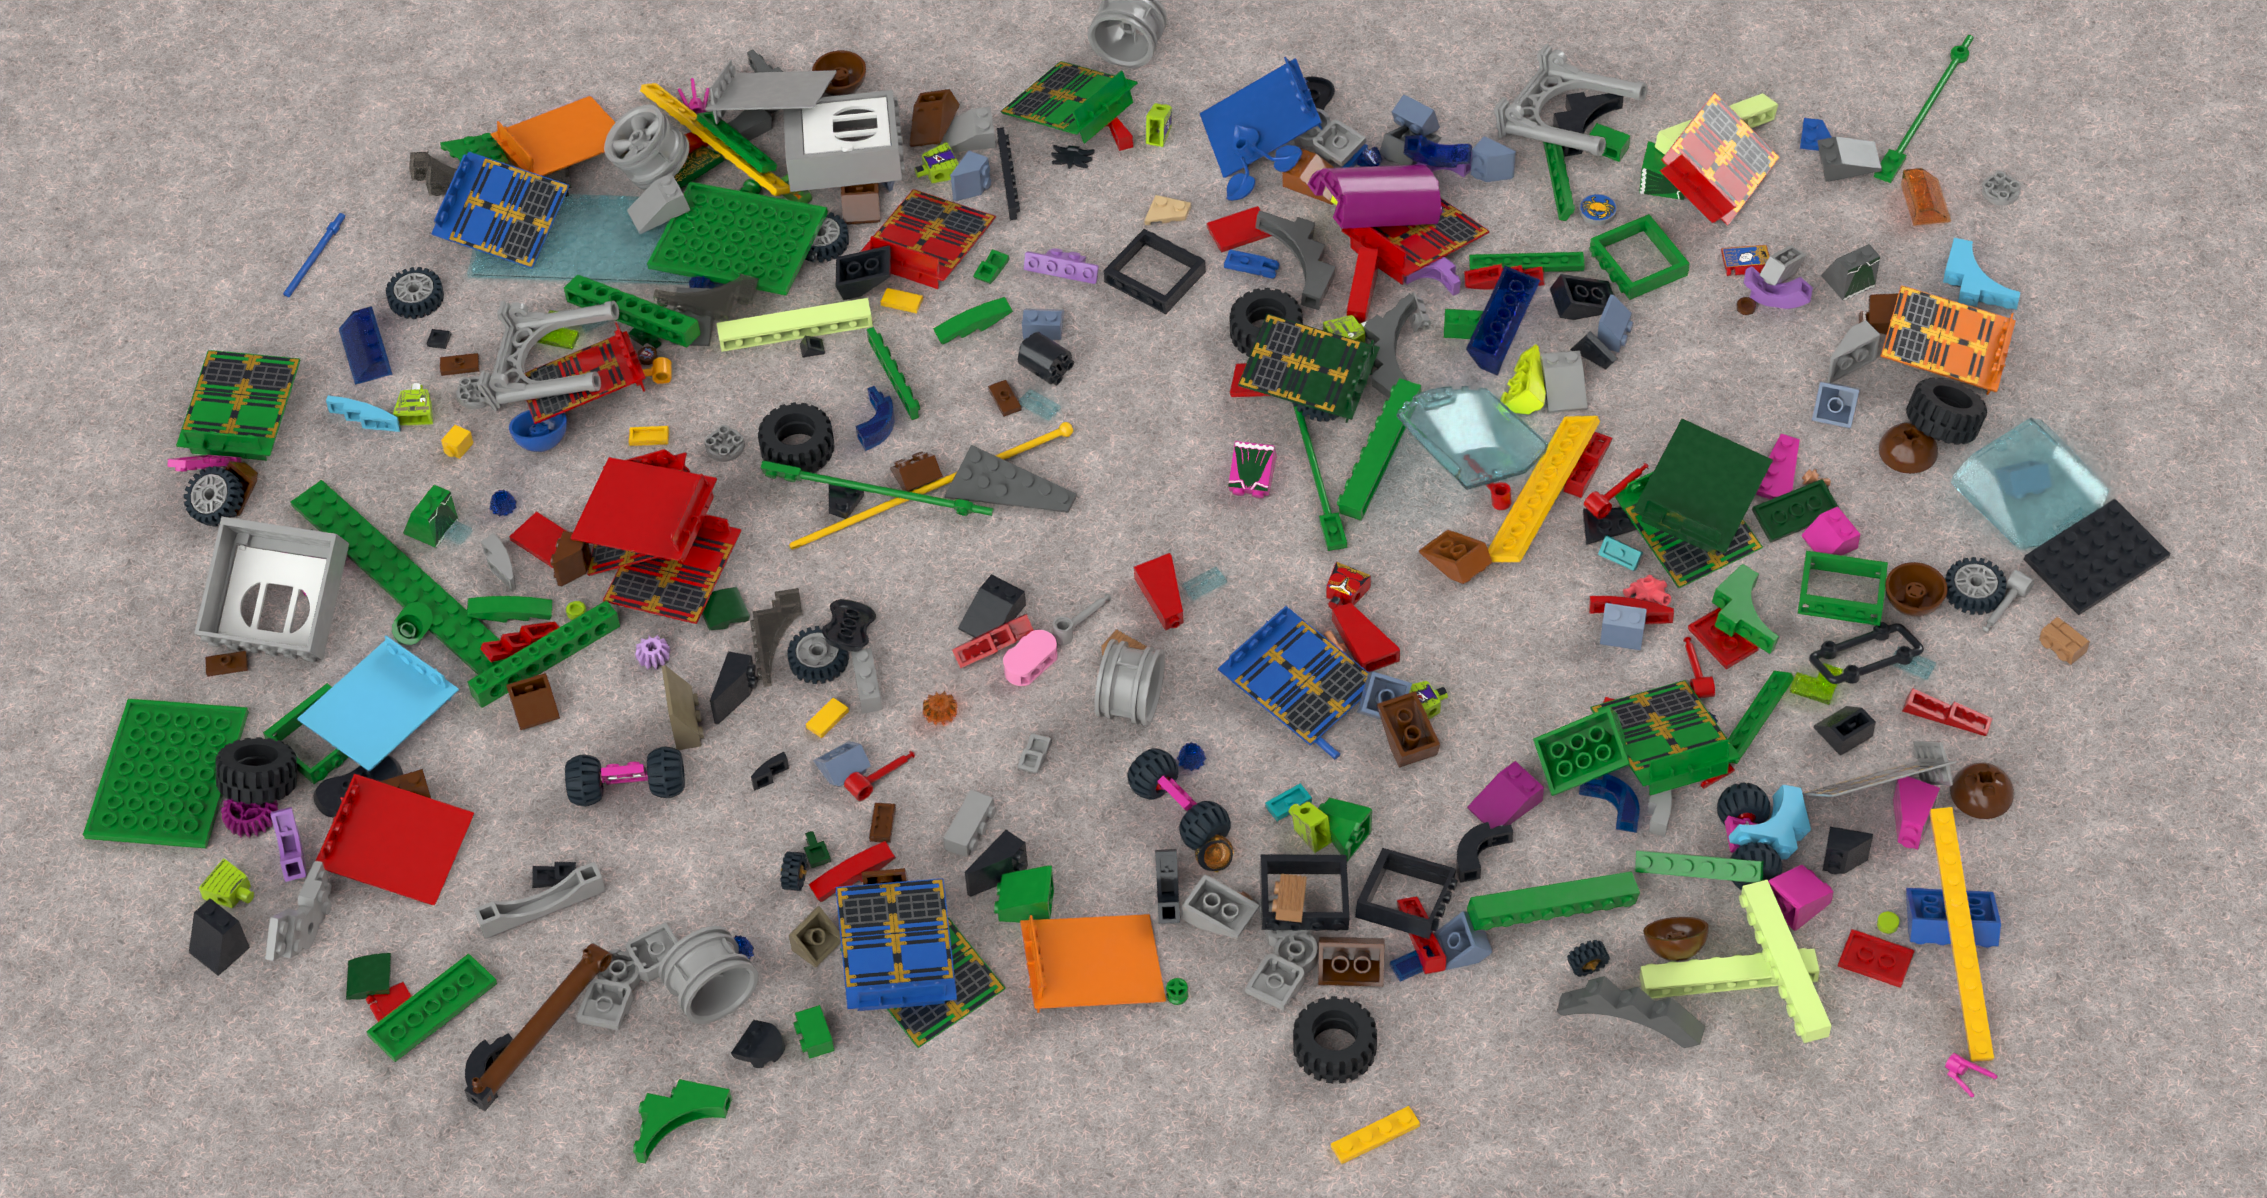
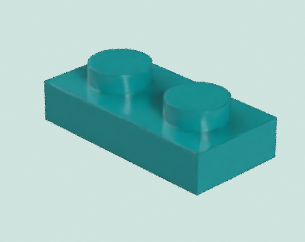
(1620, 553)
(1280, 804)

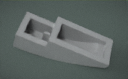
(498, 560)
(1660, 808)

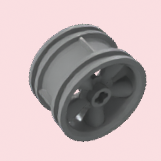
(1122, 44)
(646, 146)
(1129, 682)
(708, 974)

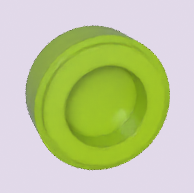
(575, 609)
(1888, 922)

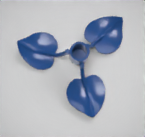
(1244, 145)

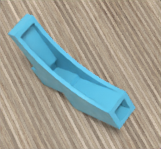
(1974, 283)
(1786, 826)

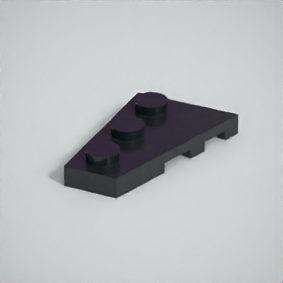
(1612, 525)

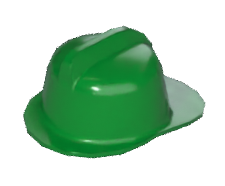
(412, 623)

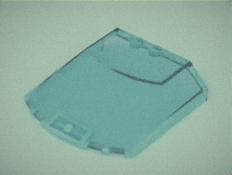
(1472, 434)
(2030, 484)

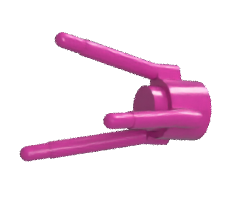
(695, 103)
(1959, 1065)

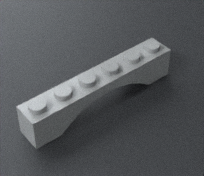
(505, 915)

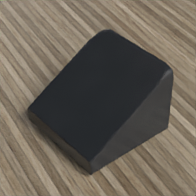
(811, 346)

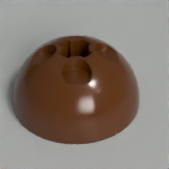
(849, 69)
(1907, 449)
(1916, 589)
(1982, 791)
(1676, 937)

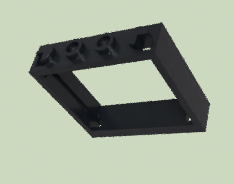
(1143, 293)
(1304, 865)
(1415, 868)

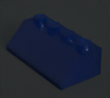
(364, 346)

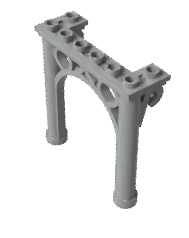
(1536, 93)
(520, 323)

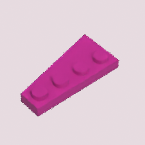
(200, 462)
(1781, 472)

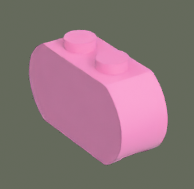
(1030, 657)

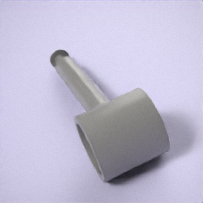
(2019, 585)
(1064, 626)

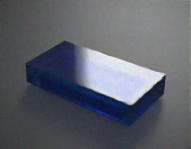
(1409, 964)

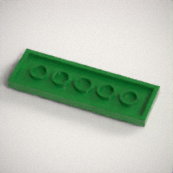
(431, 1007)

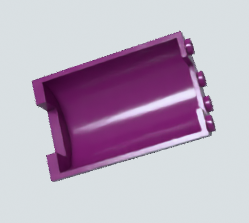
(1381, 195)

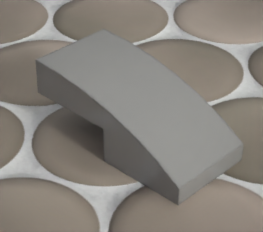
(1034, 754)

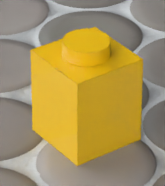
(457, 441)

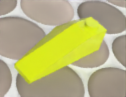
(1527, 385)

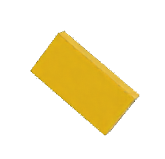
(901, 300)
(648, 435)
(827, 717)

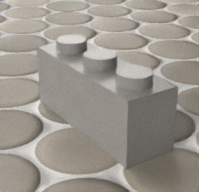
(1782, 265)
(866, 680)
(969, 823)

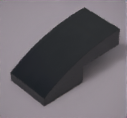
(773, 766)
(551, 875)

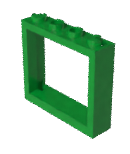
(1631, 289)
(1839, 608)
(290, 723)

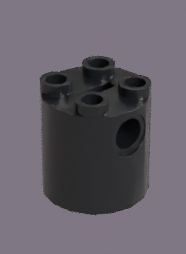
(1045, 358)

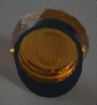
(1215, 854)

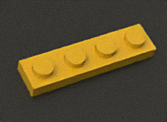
(1375, 1135)

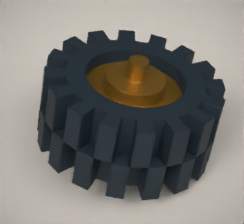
(793, 871)
(1588, 958)

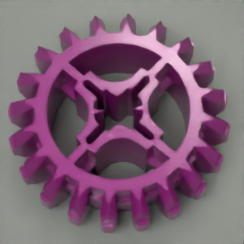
(252, 819)

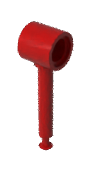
(1500, 495)
(1599, 504)
(1702, 686)
(861, 786)

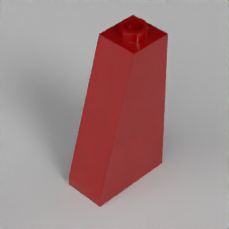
(1363, 284)
(1161, 590)
(1363, 639)

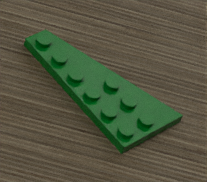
(482, 145)

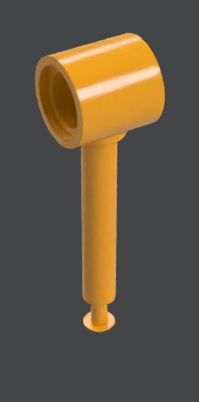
(660, 371)

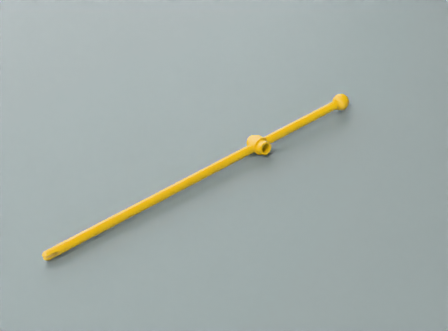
(1065, 429)

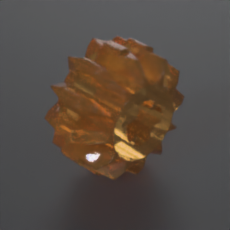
(939, 708)

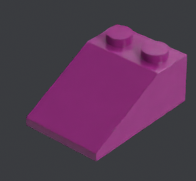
(1507, 797)

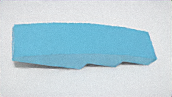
(369, 416)

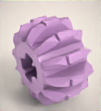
(652, 652)

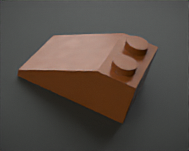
(1300, 174)
(1457, 555)

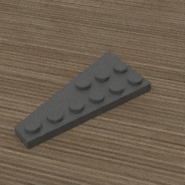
(996, 481)

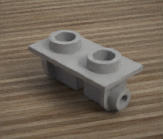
(1418, 318)

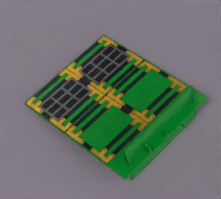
(1073, 99)
(238, 404)
(1680, 559)
(1671, 737)
(974, 987)

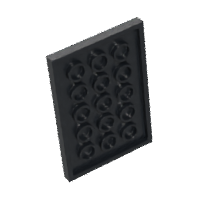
(2096, 556)

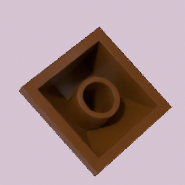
(247, 478)

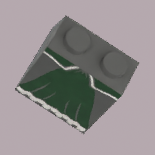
(1853, 272)

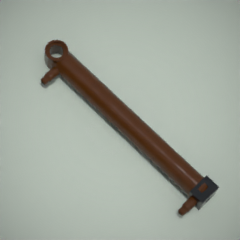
(482, 1090)

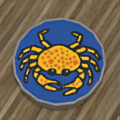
(1597, 209)

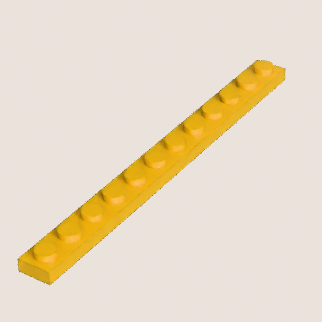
(688, 118)
(1961, 935)

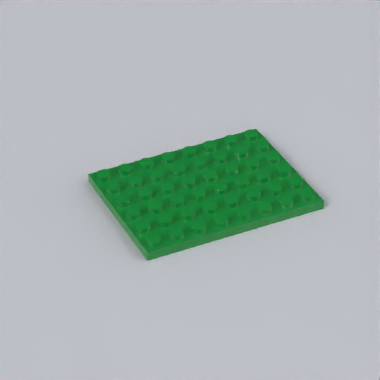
(737, 235)
(164, 774)

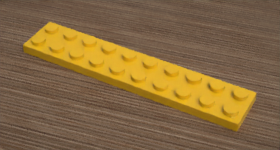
(1542, 488)

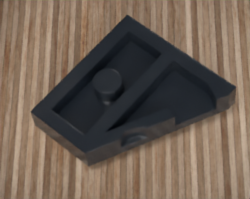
(1594, 351)
(843, 500)

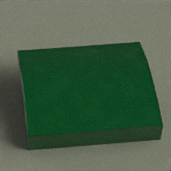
(723, 608)
(368, 976)

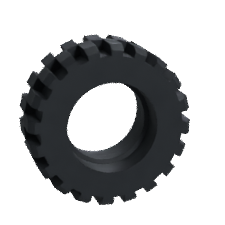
(1255, 307)
(1946, 411)
(794, 420)
(256, 770)
(1328, 1063)

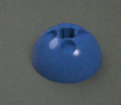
(537, 436)

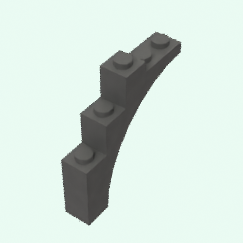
(755, 122)
(1309, 253)
(1385, 335)
(1635, 1005)

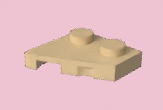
(1167, 210)

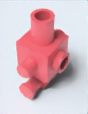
(1649, 590)

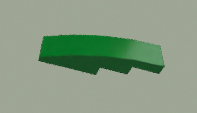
(976, 318)
(509, 607)

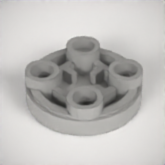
(2001, 189)
(469, 394)
(724, 444)

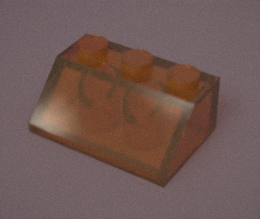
(1924, 197)

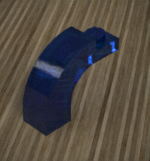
(1434, 154)
(881, 425)
(1620, 796)

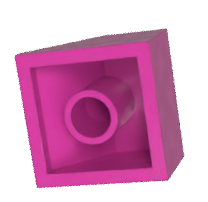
(1832, 533)

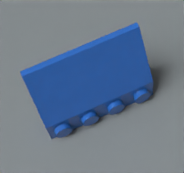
(1929, 921)

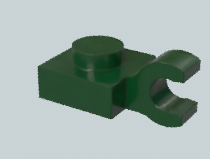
(643, 337)
(816, 851)

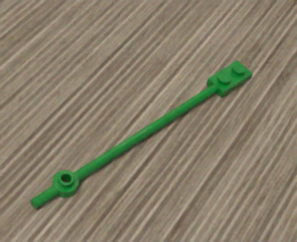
(1894, 159)
(792, 474)
(1329, 522)

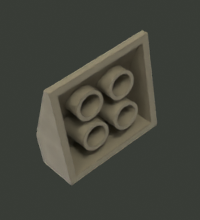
(682, 710)

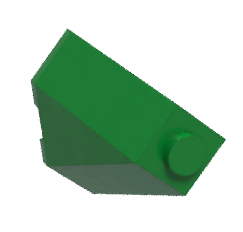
(1348, 824)

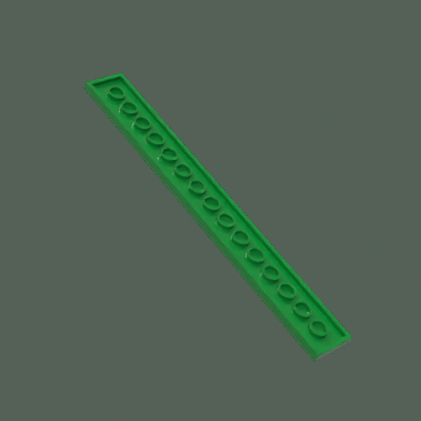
(397, 573)

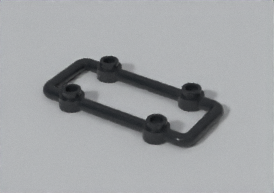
(1852, 673)

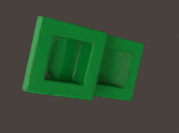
(991, 268)

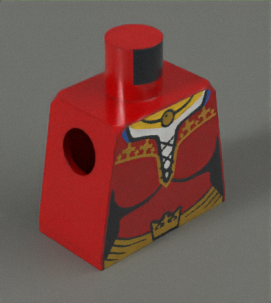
(1346, 585)

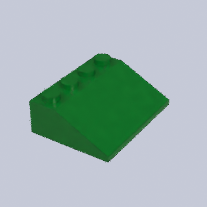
(1582, 750)

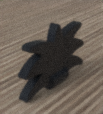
(1072, 156)

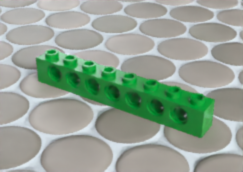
(635, 311)
(544, 653)

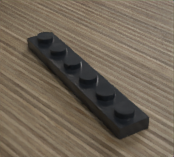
(1007, 168)

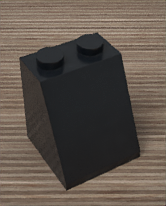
(216, 937)

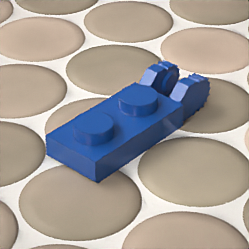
(1251, 264)

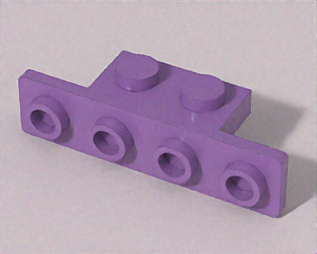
(1062, 264)

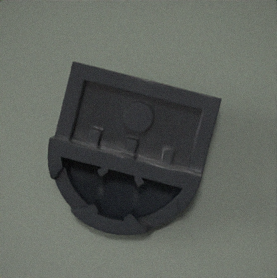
(759, 1044)

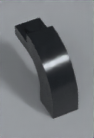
(1476, 841)
(1167, 886)
(483, 1056)

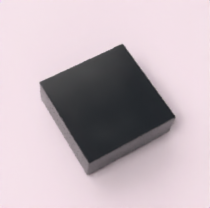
(438, 338)

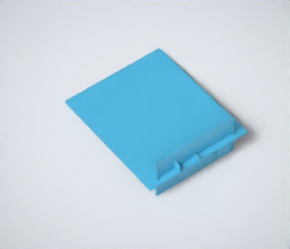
(378, 704)

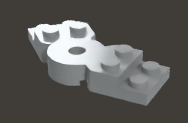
(1333, 142)
(297, 929)
(1283, 972)
(611, 994)

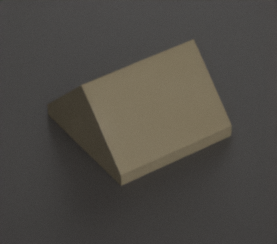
(815, 937)

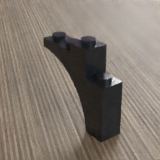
(1582, 112)

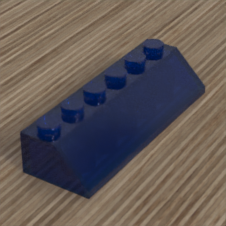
(1502, 319)

